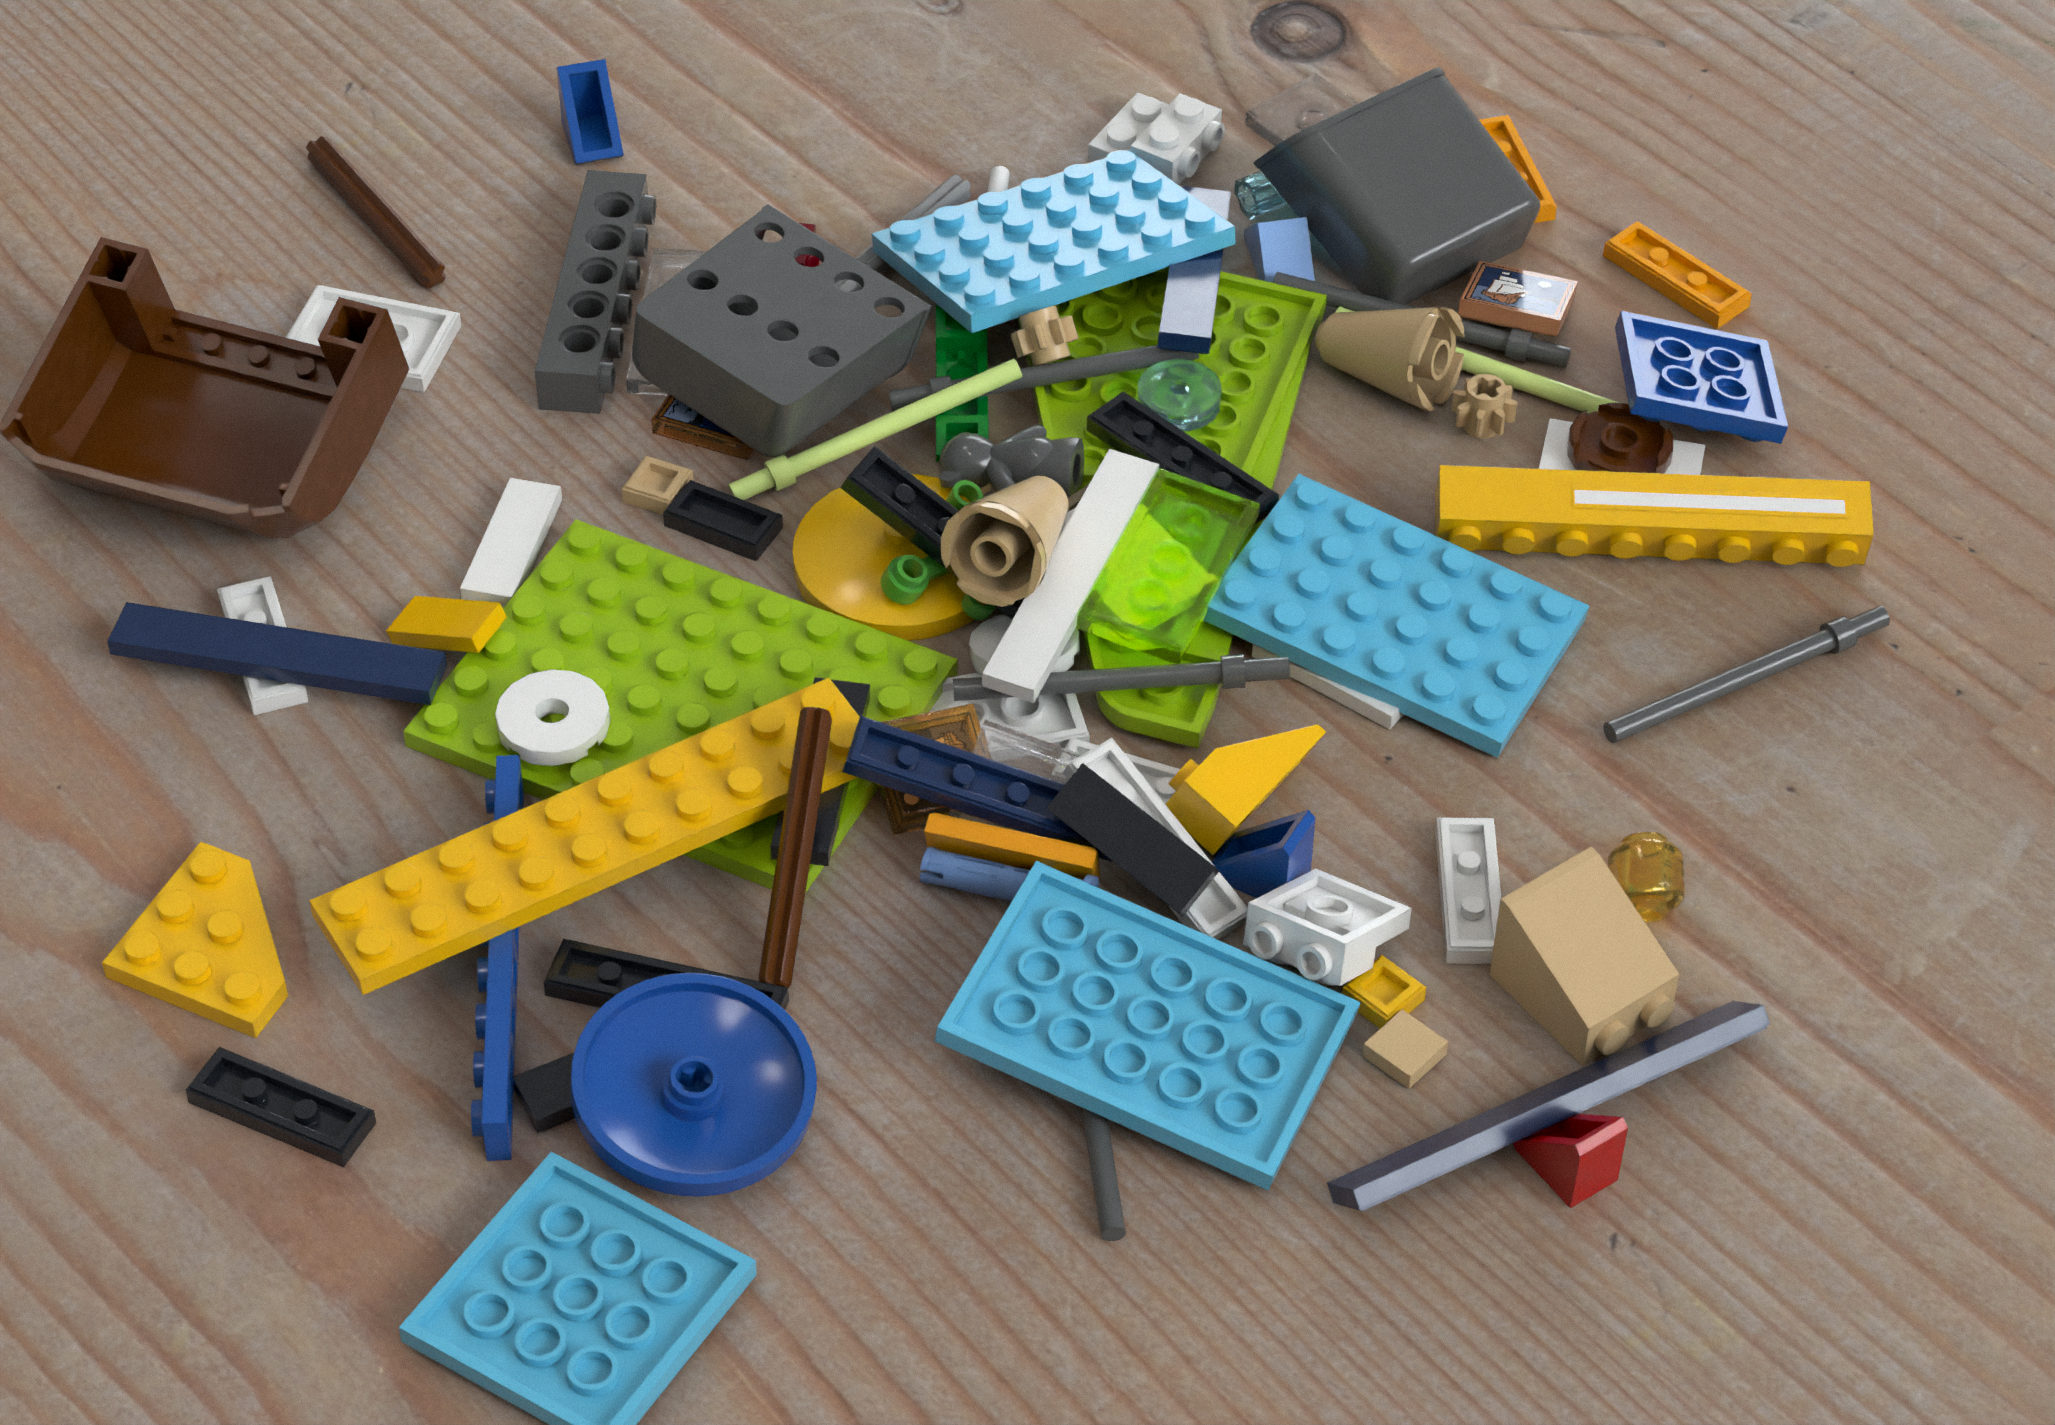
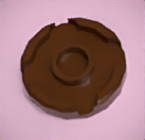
(1618, 442)

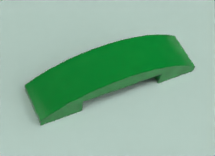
(960, 356)

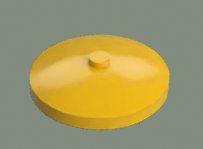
(840, 564)

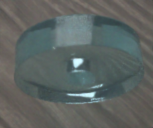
(1181, 393)

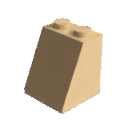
(1582, 958)

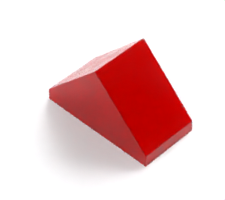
(1577, 1154)

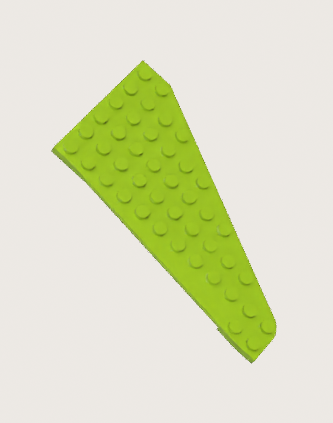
(1260, 358)

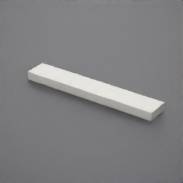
(1081, 553)

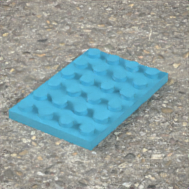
(1051, 240)
(1397, 614)
(1149, 1024)

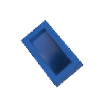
(588, 111)
(1268, 854)

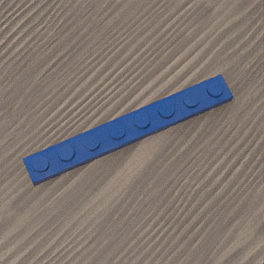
(499, 979)

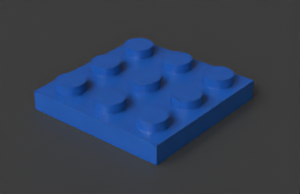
(1700, 378)

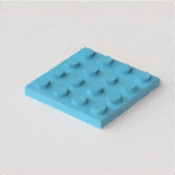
(578, 1300)

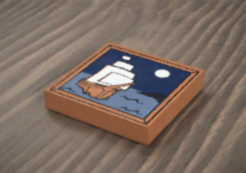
(1517, 299)

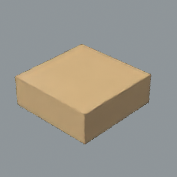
(655, 484)
(1405, 1049)

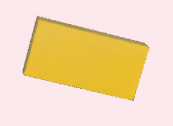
(446, 624)

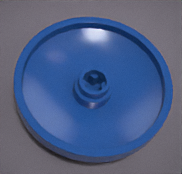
(693, 1084)

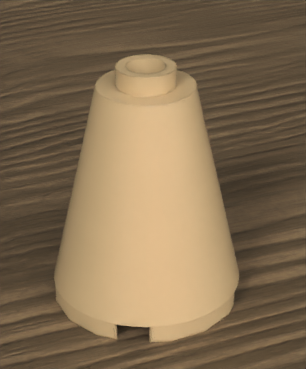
(1397, 351)
(1005, 540)

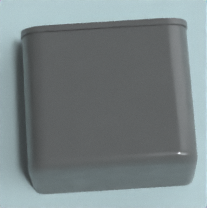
(1404, 189)
(770, 341)

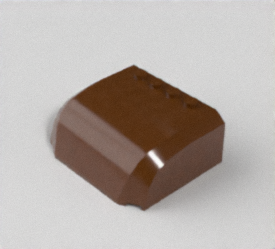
(200, 407)

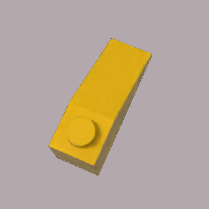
(1234, 782)

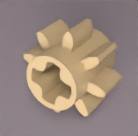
(1044, 336)
(1484, 406)

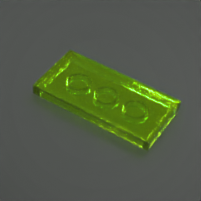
(1168, 566)

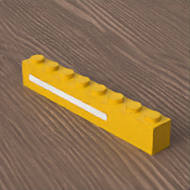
(1654, 515)

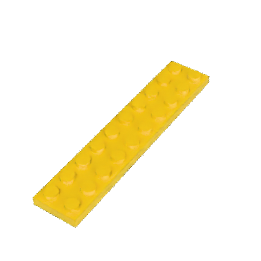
(576, 842)

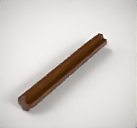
(376, 212)
(795, 847)

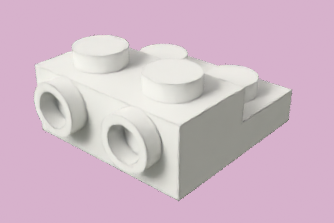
(1163, 134)
(1323, 926)

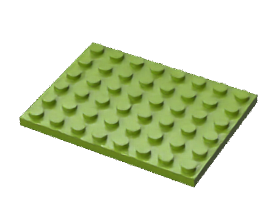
(674, 659)

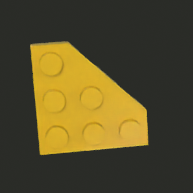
(205, 945)

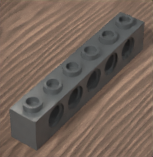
(594, 292)

